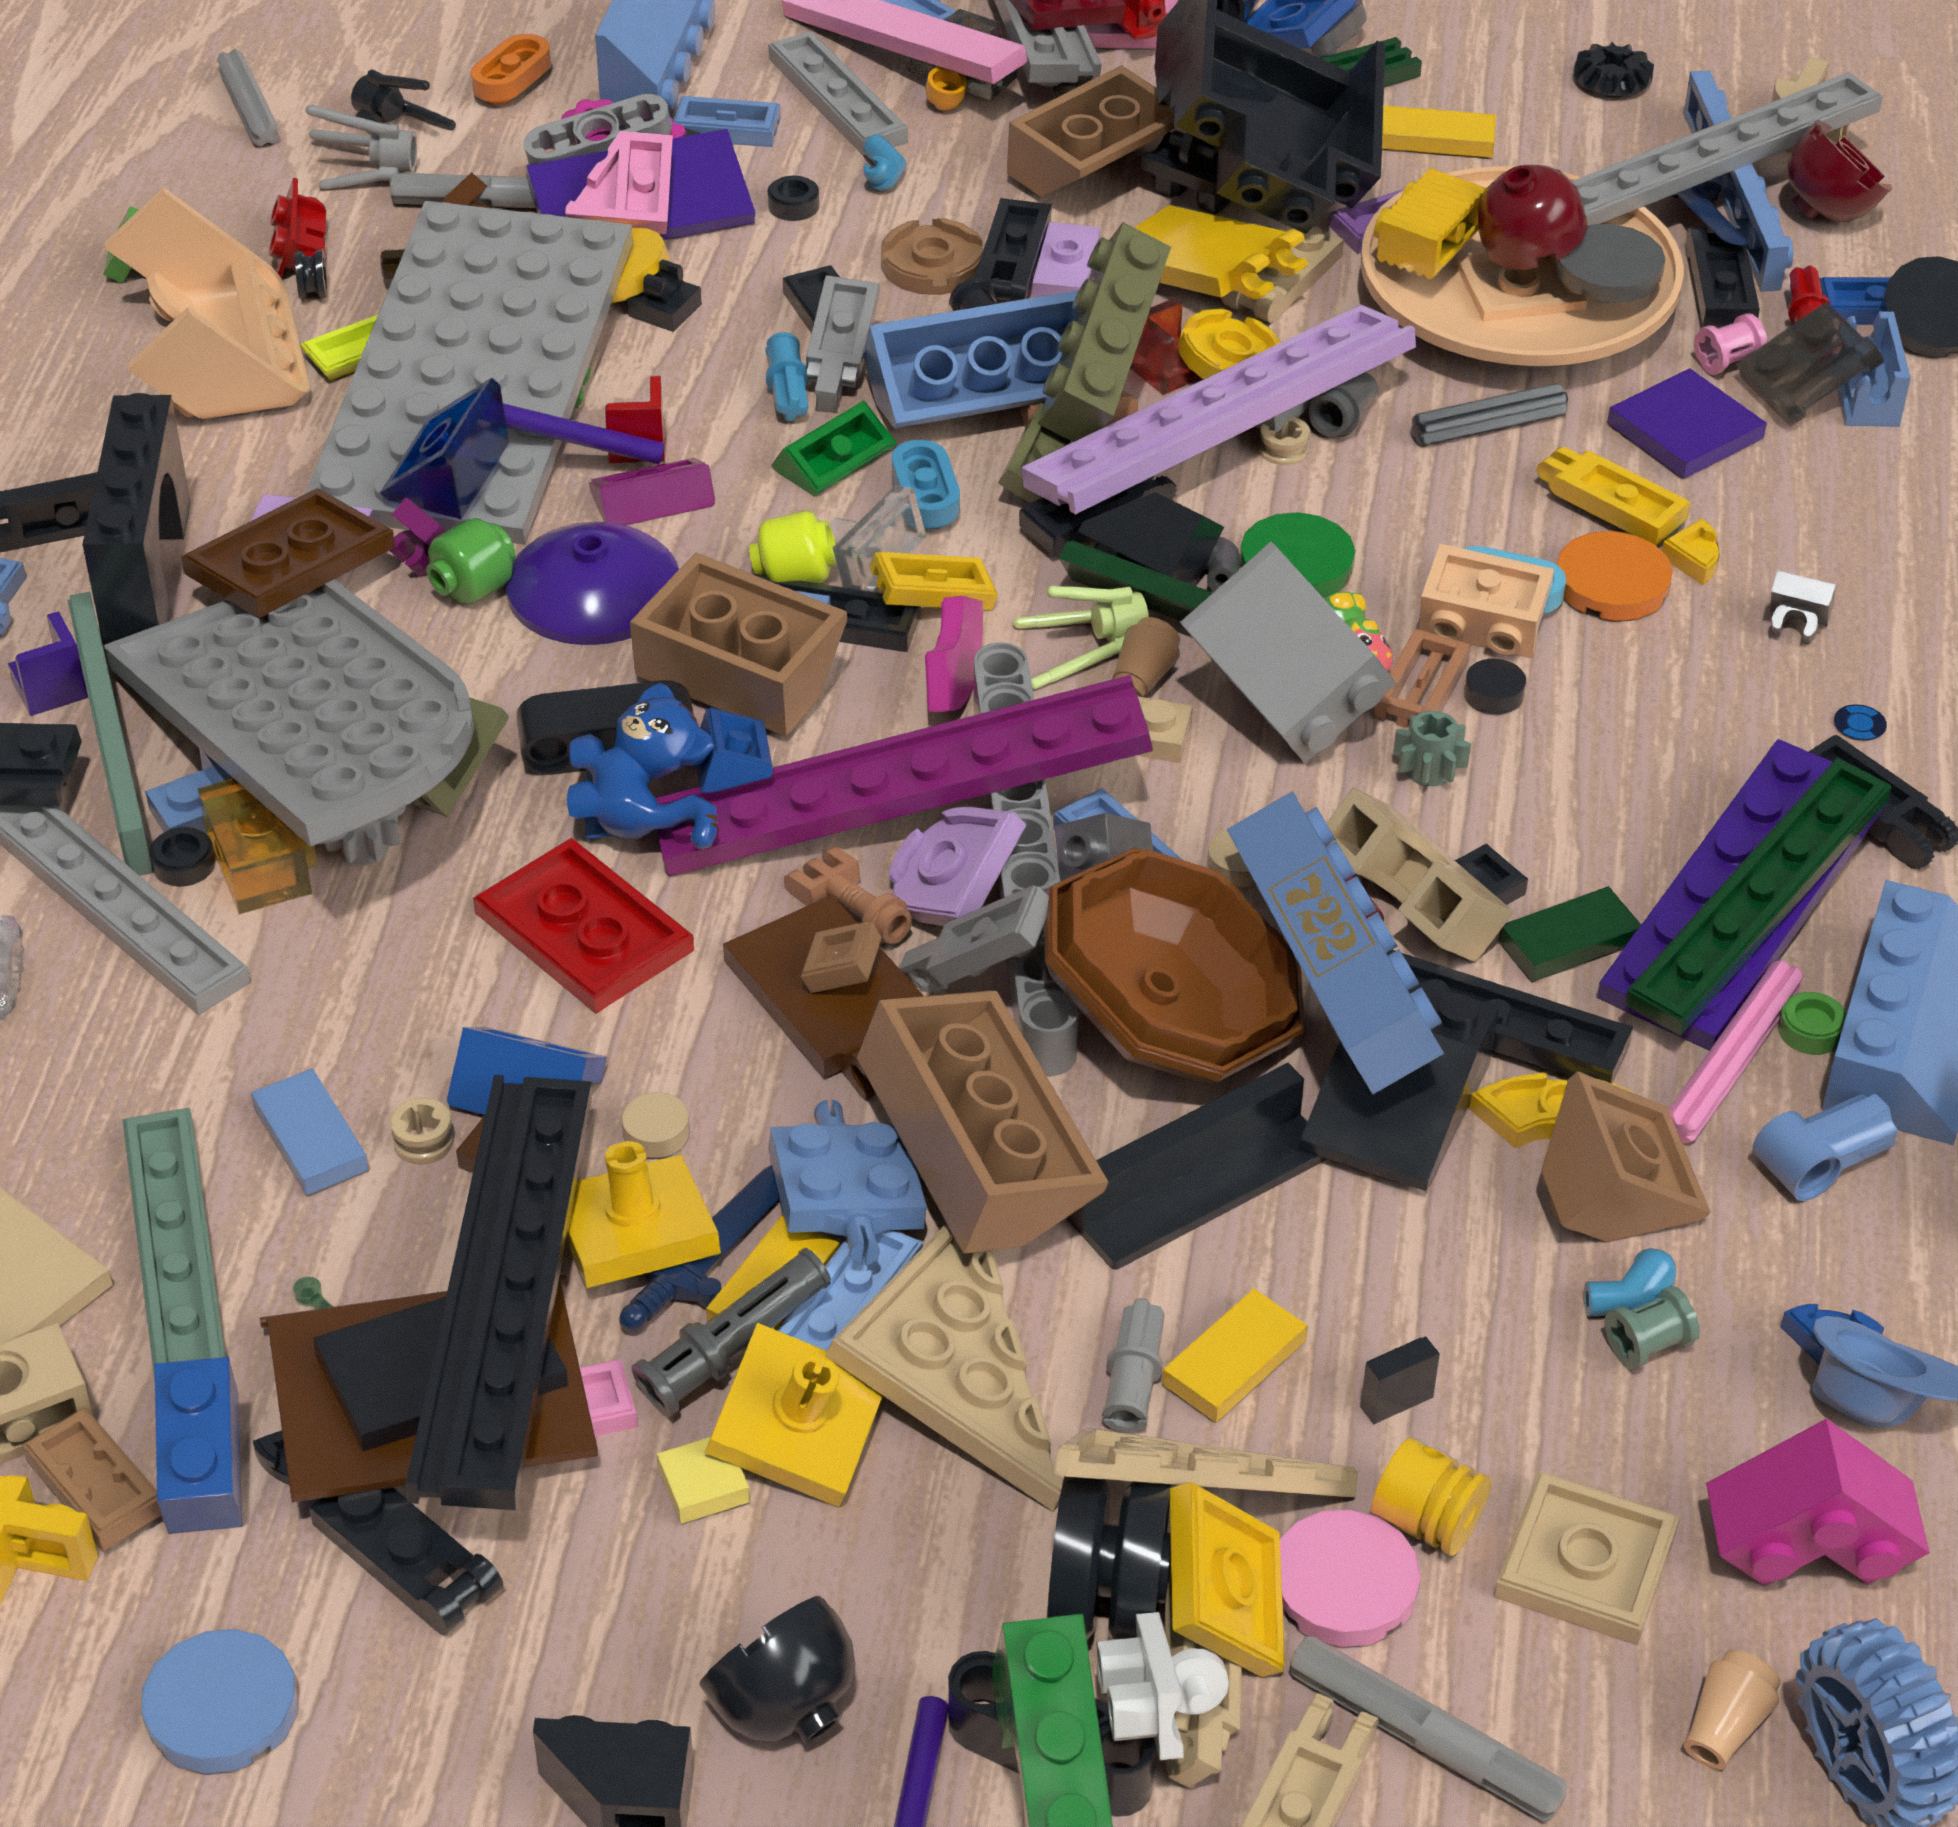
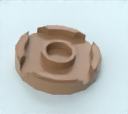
(930, 256)

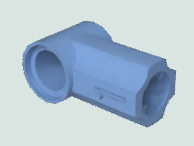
(1814, 1150)

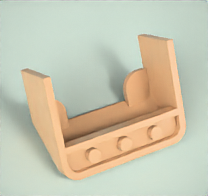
(232, 314)

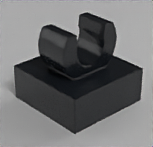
(665, 298)

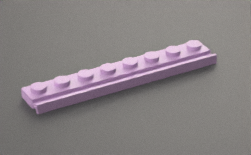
(1216, 408)

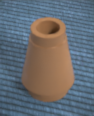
(1147, 653)

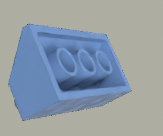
(650, 46)
(966, 359)
(1905, 1015)

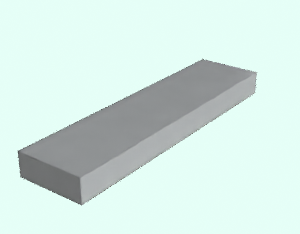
(836, 91)

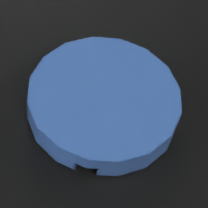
(219, 1700)

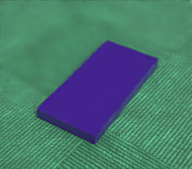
(704, 187)

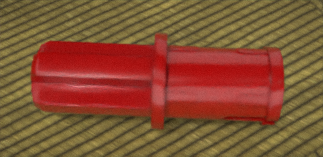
(1805, 292)

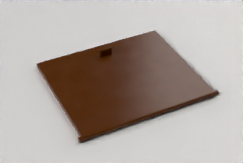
(317, 1438)

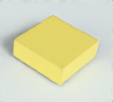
(700, 1482)

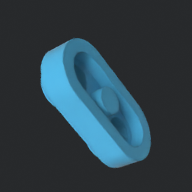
(929, 471)

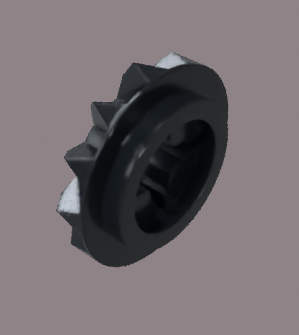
(1613, 70)

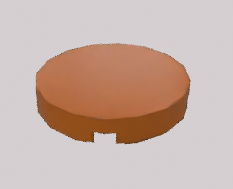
(1615, 575)

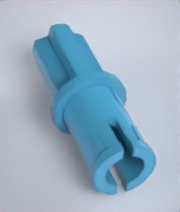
(786, 375)

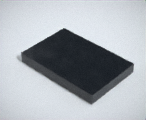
(384, 1370)

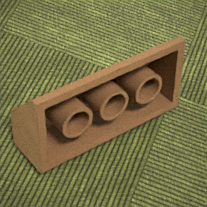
(978, 1118)

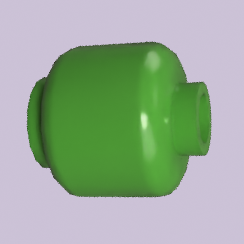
(470, 560)

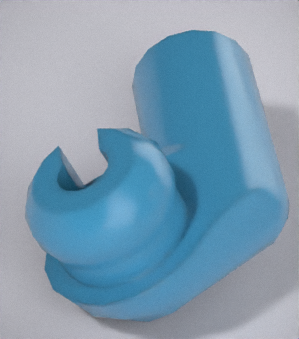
(887, 163)
(1643, 1281)

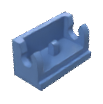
(1879, 395)

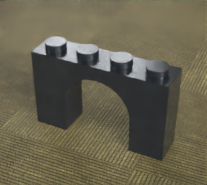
(134, 504)

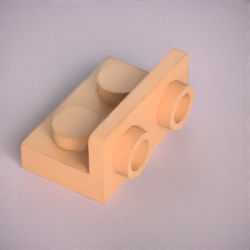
(1485, 600)

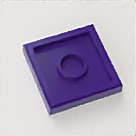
(1686, 423)

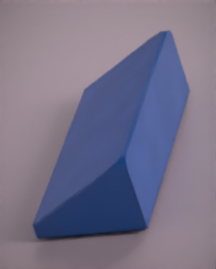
(739, 751)

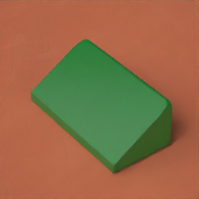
(834, 450)

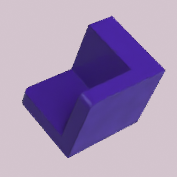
(51, 673)

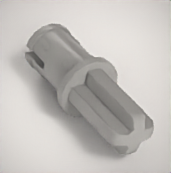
(1134, 1367)

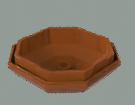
(1173, 965)

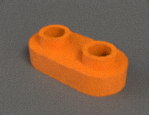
(510, 68)

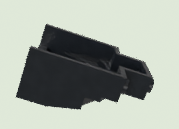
(1281, 119)

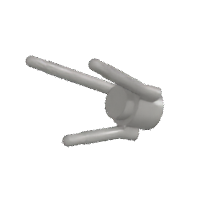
(388, 147)

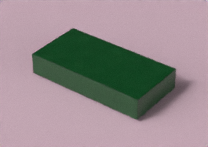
(1569, 933)

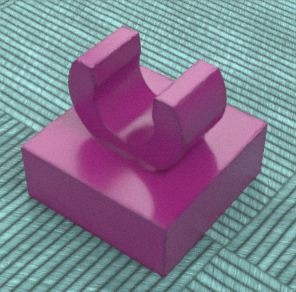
(417, 538)

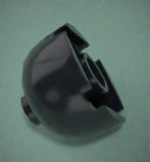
(786, 1676)

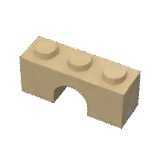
(1429, 884)

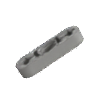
(609, 117)

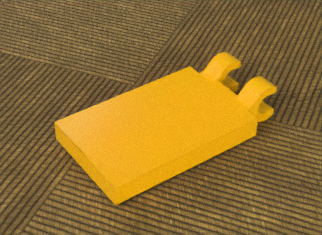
(1221, 253)

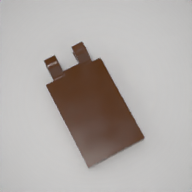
(825, 1023)

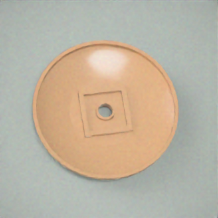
(1540, 322)

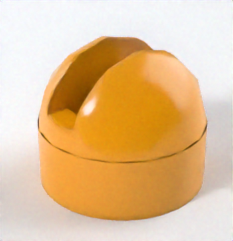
(938, 88)

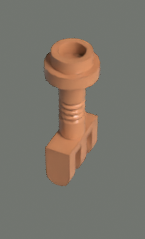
(837, 877)

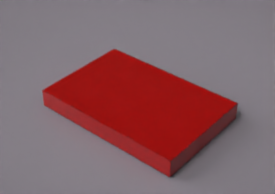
(583, 925)

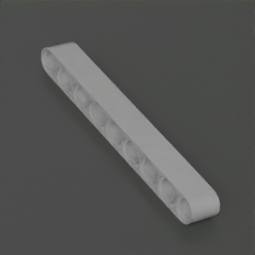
(1038, 1004)

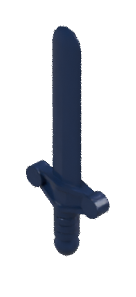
(1697, 200)
(688, 1279)

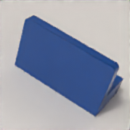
(496, 1052)

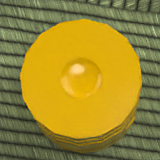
(1431, 1496)

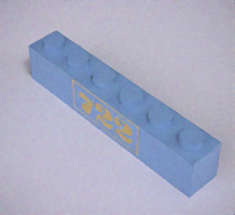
(1336, 944)

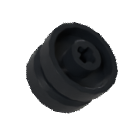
(1109, 1560)

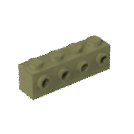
(1104, 334)

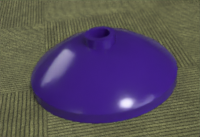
(587, 581)

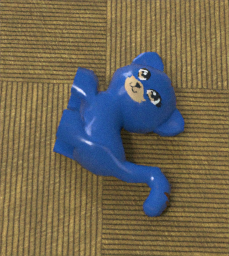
(649, 743)

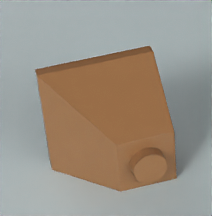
(1618, 1164)

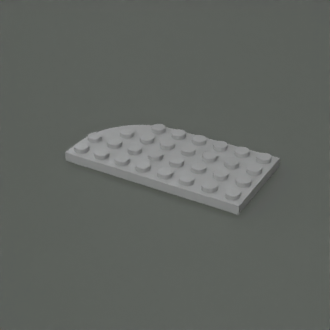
(307, 707)

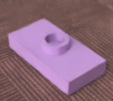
(1064, 258)

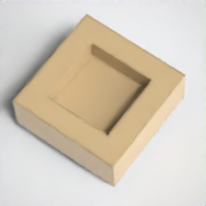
(1168, 727)

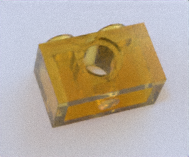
(254, 848)

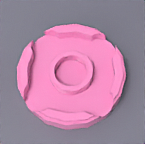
(1347, 1577)

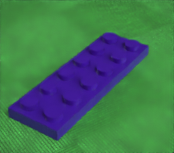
(1755, 810)

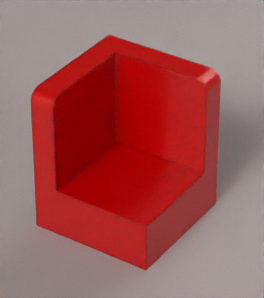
(638, 419)

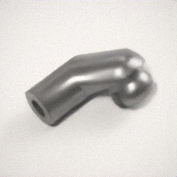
(1222, 563)

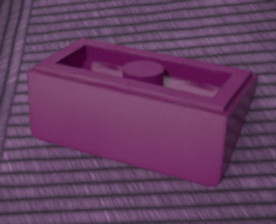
(653, 491)

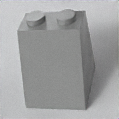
(1288, 653)

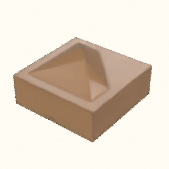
(841, 956)

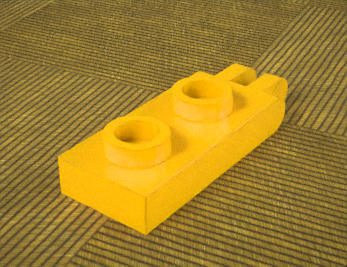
(1614, 493)

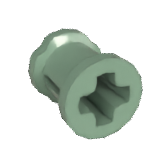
(1651, 1327)

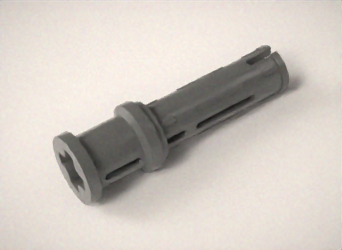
(706, 1349)

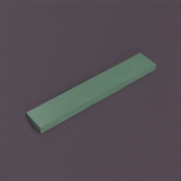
(109, 734)
(173, 1238)

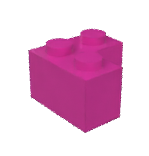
(1816, 1500)

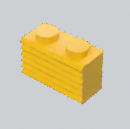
(1428, 223)

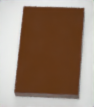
(287, 552)

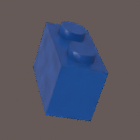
(198, 1445)

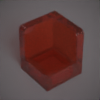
(1158, 352)

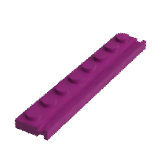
(915, 772)

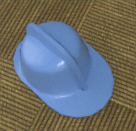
(1876, 1377)

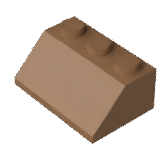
(1085, 130)
(738, 642)

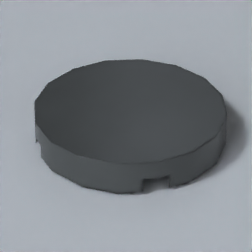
(1613, 264)

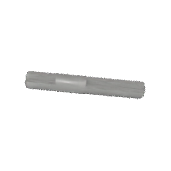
(500, 190)
(1429, 1728)

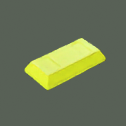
(340, 350)

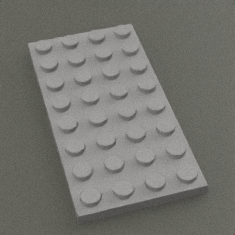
(468, 304)

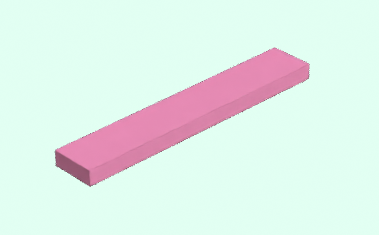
(913, 35)

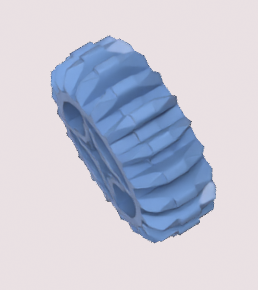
(1881, 1724)

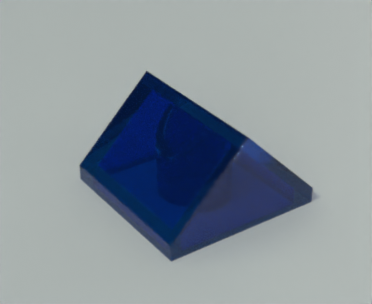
(452, 454)

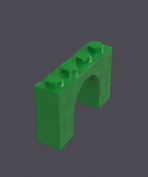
(1051, 1721)

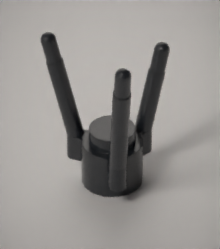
(380, 100)

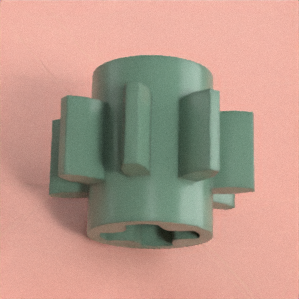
(1432, 748)

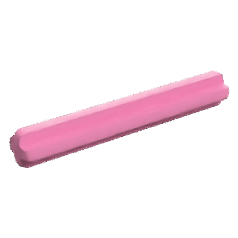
(1734, 1050)

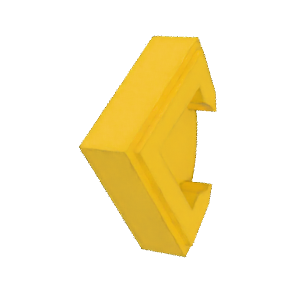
(1694, 551)

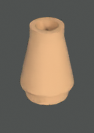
(1732, 1705)

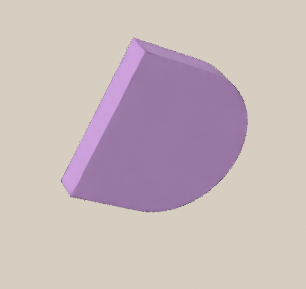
(954, 862)

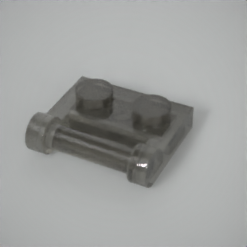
(1802, 354)

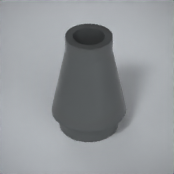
(1342, 407)

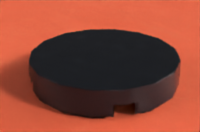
(1925, 305)

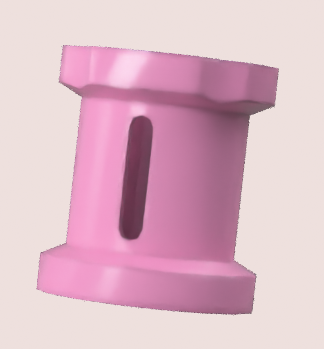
(1728, 343)

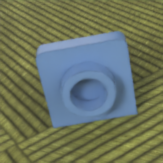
(178, 801)

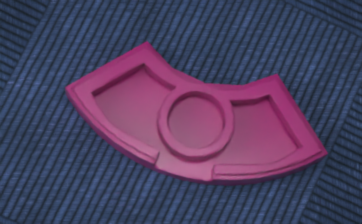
(952, 661)

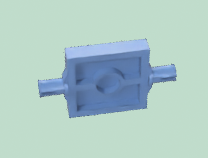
(846, 1180)

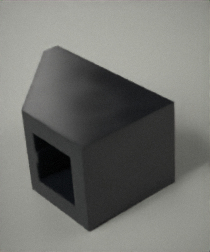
(1157, 535)
(617, 1770)

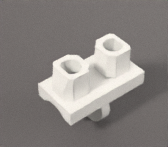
(1151, 1685)

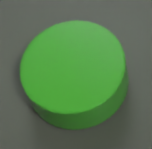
(1811, 1023)

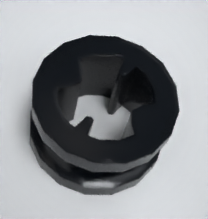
(311, 273)

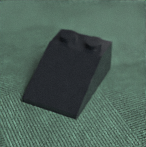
(1412, 1121)

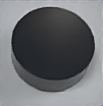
(793, 198)
(1495, 686)
(182, 856)

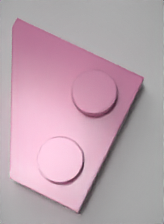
(629, 183)

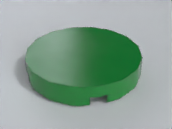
(1310, 542)

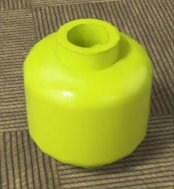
(794, 548)

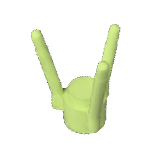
(1109, 620)

